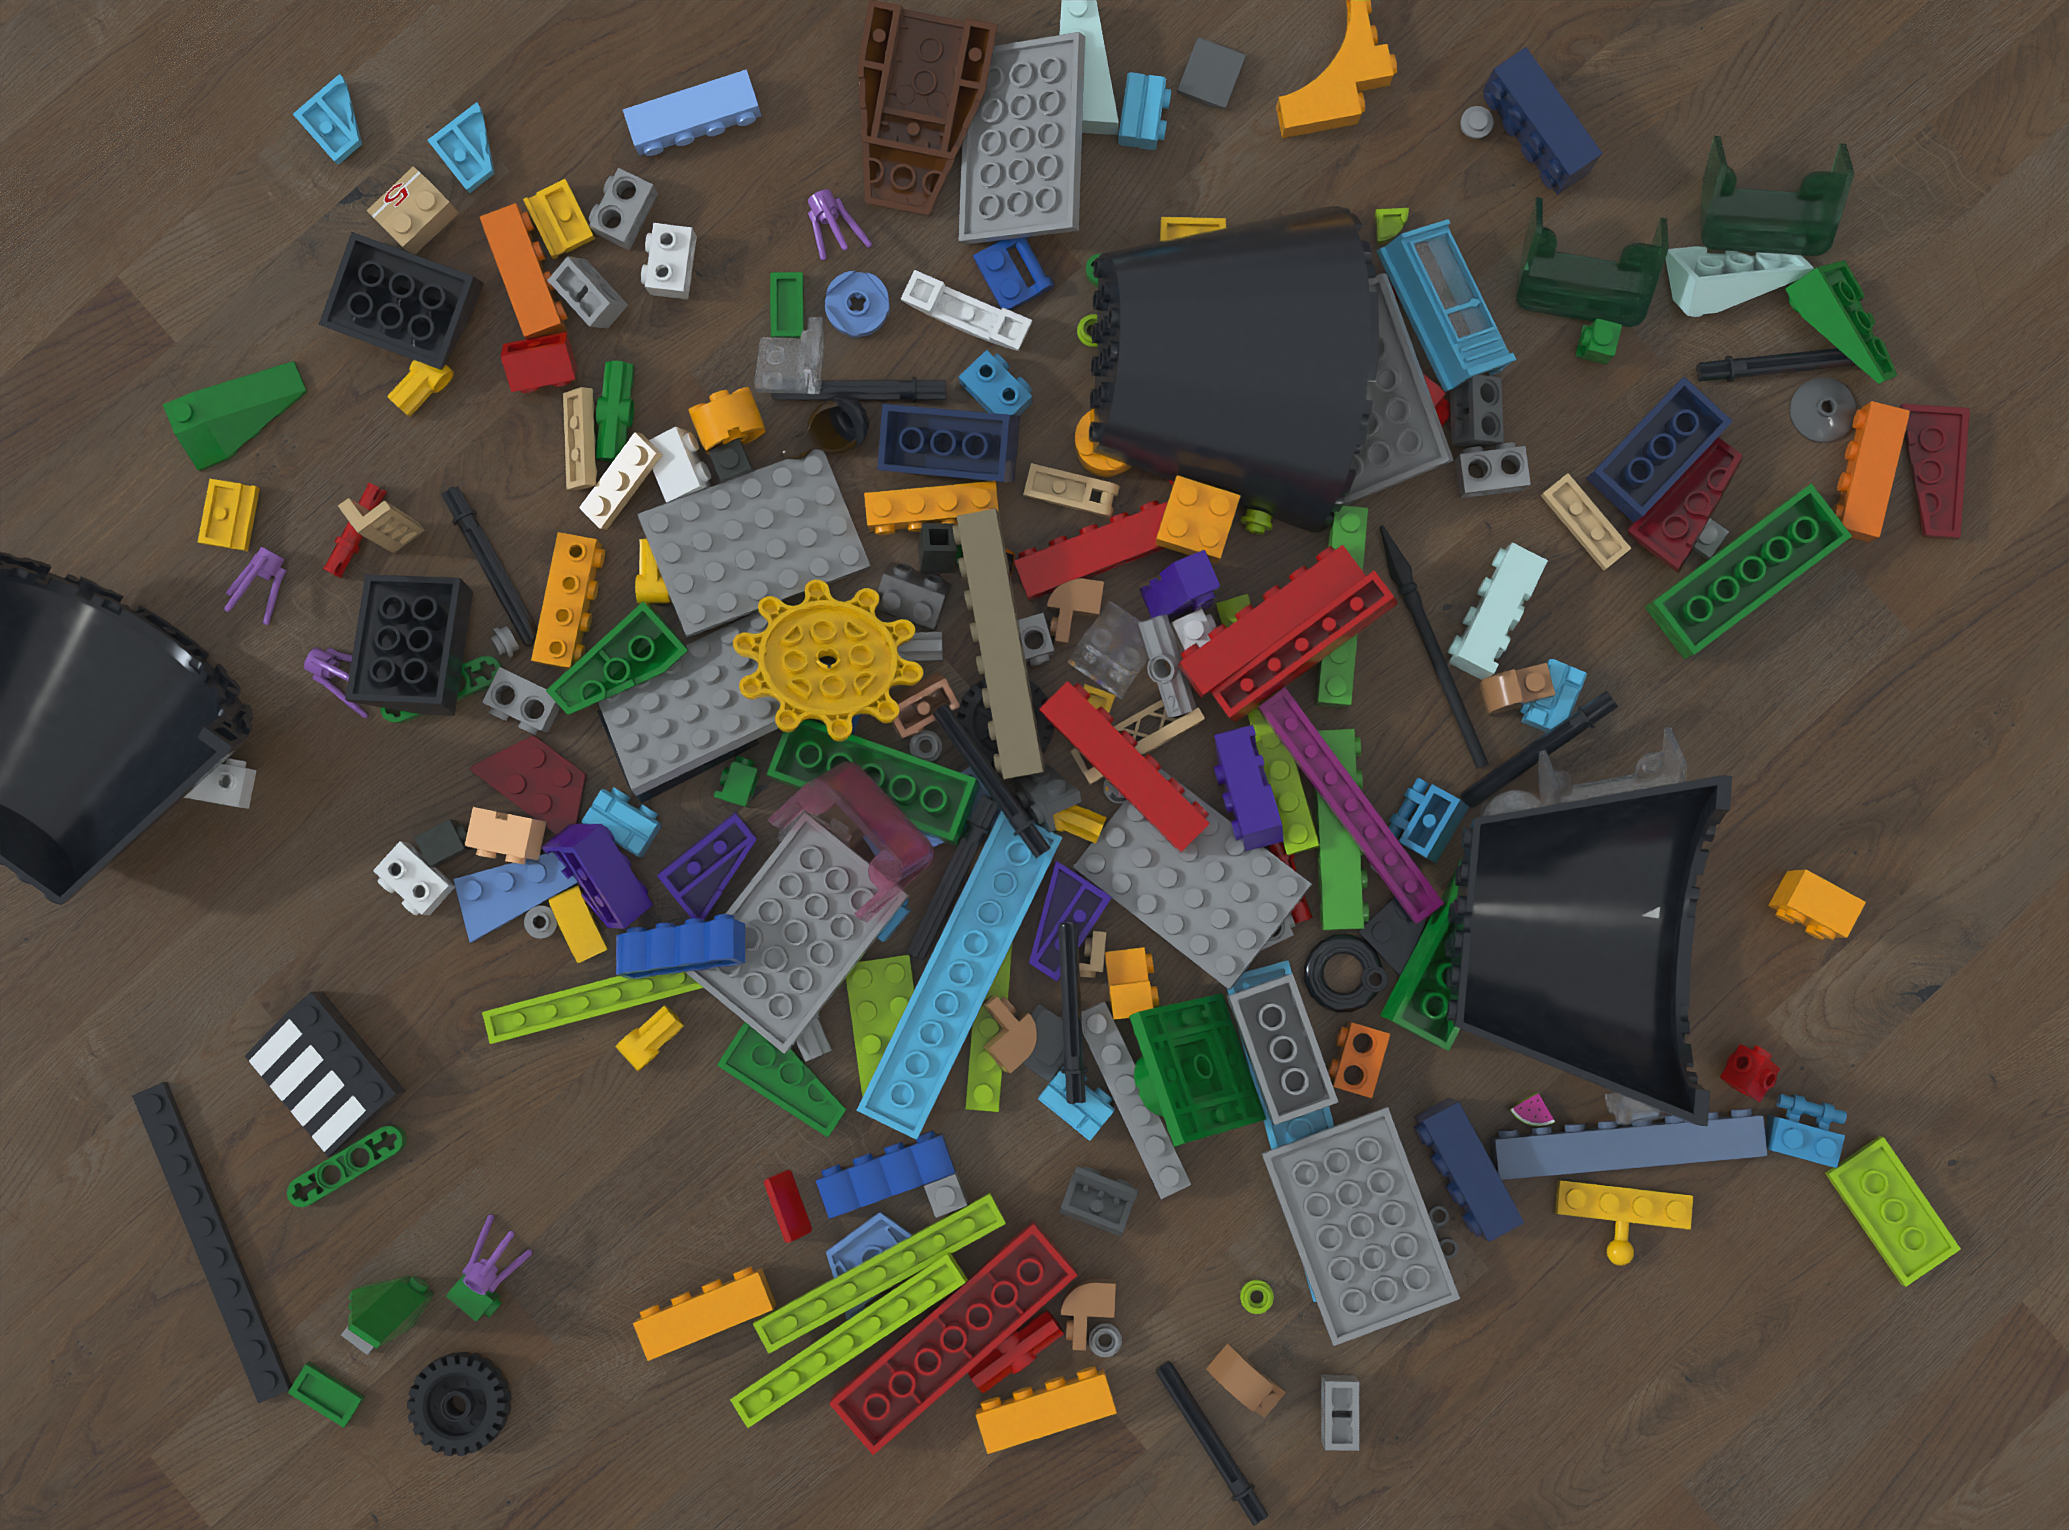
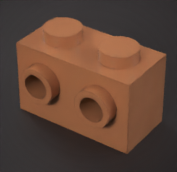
(920, 702)

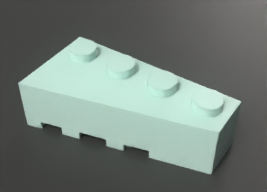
(1098, 96)
(1497, 611)

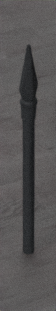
(1401, 574)

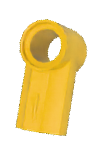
(419, 385)
(649, 582)
(1080, 822)
(644, 1042)

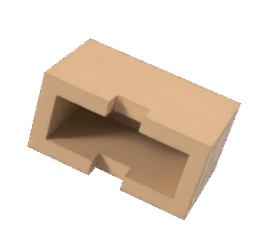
(505, 834)

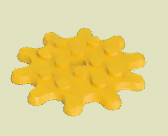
(823, 627)

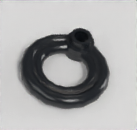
(1363, 953)

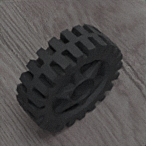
(975, 719)
(441, 1422)

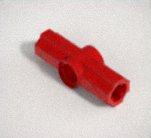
(1016, 1351)

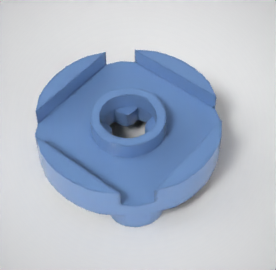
(856, 322)

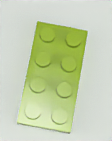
(877, 1001)
(1892, 1211)

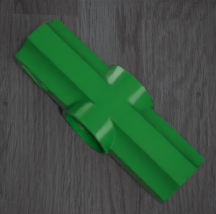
(614, 410)

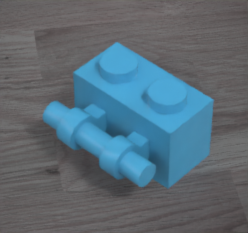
(1432, 822)
(1805, 1141)

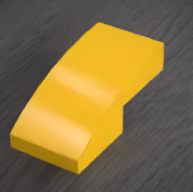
(578, 924)

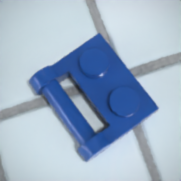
(1005, 278)

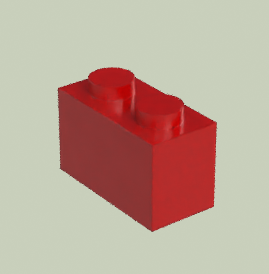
(539, 362)

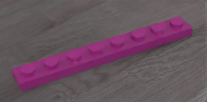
(1350, 805)

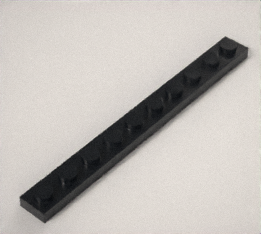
(212, 1242)

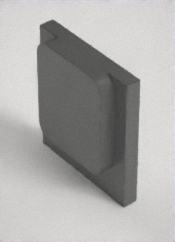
(1211, 74)
(1049, 1046)

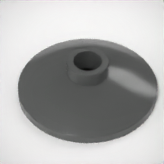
(1812, 420)

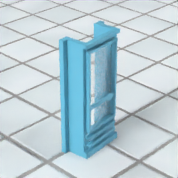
(1444, 305)

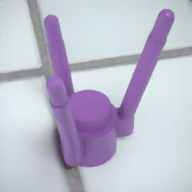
(825, 209)
(264, 565)
(325, 665)
(482, 1275)

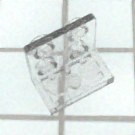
(792, 363)
(1111, 650)

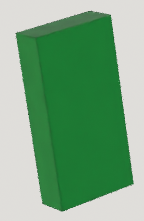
(787, 304)
(326, 1394)

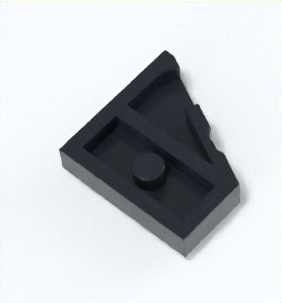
(1392, 934)

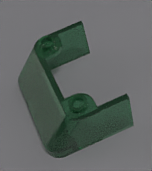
(1773, 220)
(1587, 285)

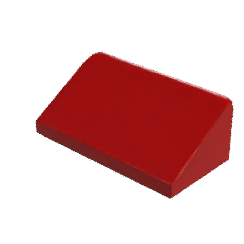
(787, 1205)

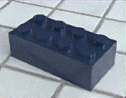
(1541, 121)
(948, 443)
(1659, 449)
(1468, 1169)

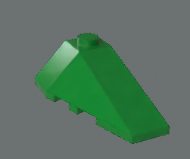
(1832, 305)
(228, 414)
(628, 655)
(387, 1308)

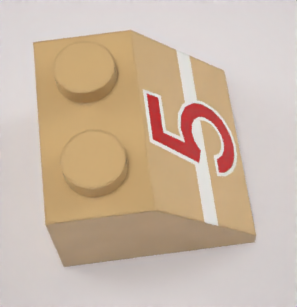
(413, 211)

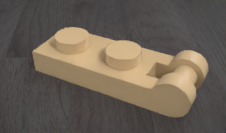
(1070, 490)

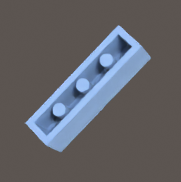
(692, 113)

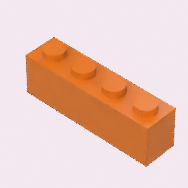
(523, 271)
(1870, 469)

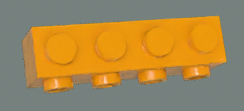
(935, 504)
(567, 601)
(704, 1313)
(1045, 1410)

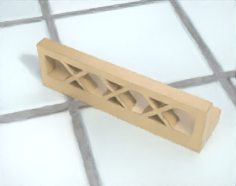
(382, 525)
(1150, 741)

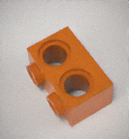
(1368, 1061)

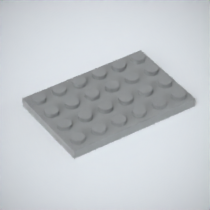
(1025, 143)
(1403, 423)
(753, 541)
(689, 710)
(1204, 901)
(798, 933)
(1360, 1226)

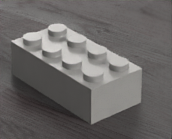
(1282, 1048)

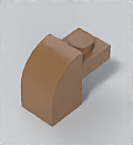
(1074, 597)
(1516, 687)
(1016, 1038)
(1087, 1299)
(1245, 1381)

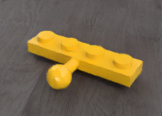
(1624, 1207)

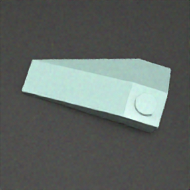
(1715, 281)

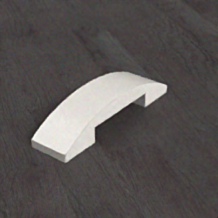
(966, 313)

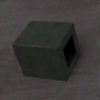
(731, 460)
(937, 548)
(443, 843)

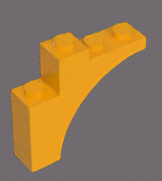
(1333, 96)

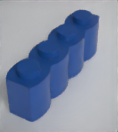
(680, 948)
(885, 1175)

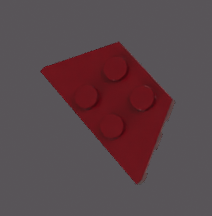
(536, 781)

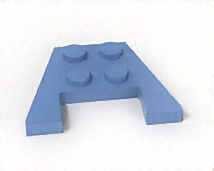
(863, 1243)

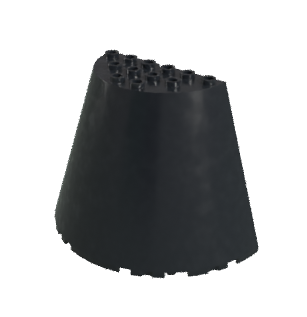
(1241, 360)
(98, 724)
(1557, 942)

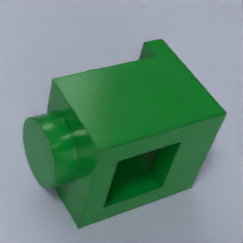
(1598, 341)
(739, 782)
(473, 1303)

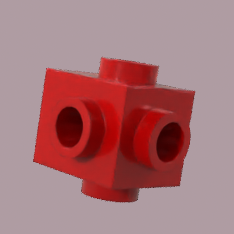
(1750, 1072)

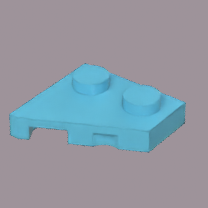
(332, 120)
(466, 148)

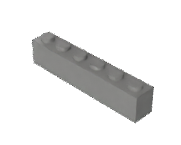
(1142, 1124)

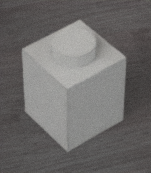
(946, 1194)

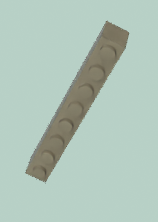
(1000, 644)

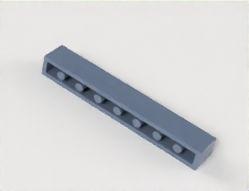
(1627, 1146)

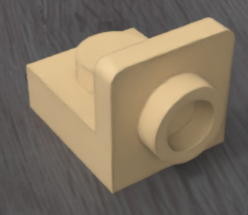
(1095, 950)

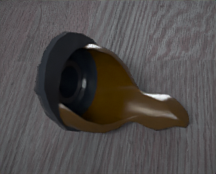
(832, 427)

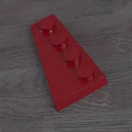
(1937, 458)
(1685, 508)

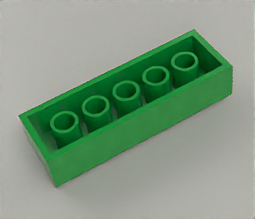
(1748, 571)
(927, 793)
(1421, 993)

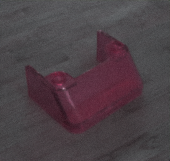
(902, 845)

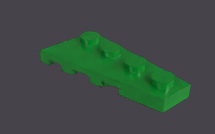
(782, 1079)

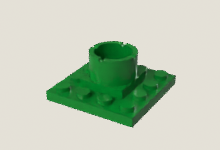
(1194, 1069)

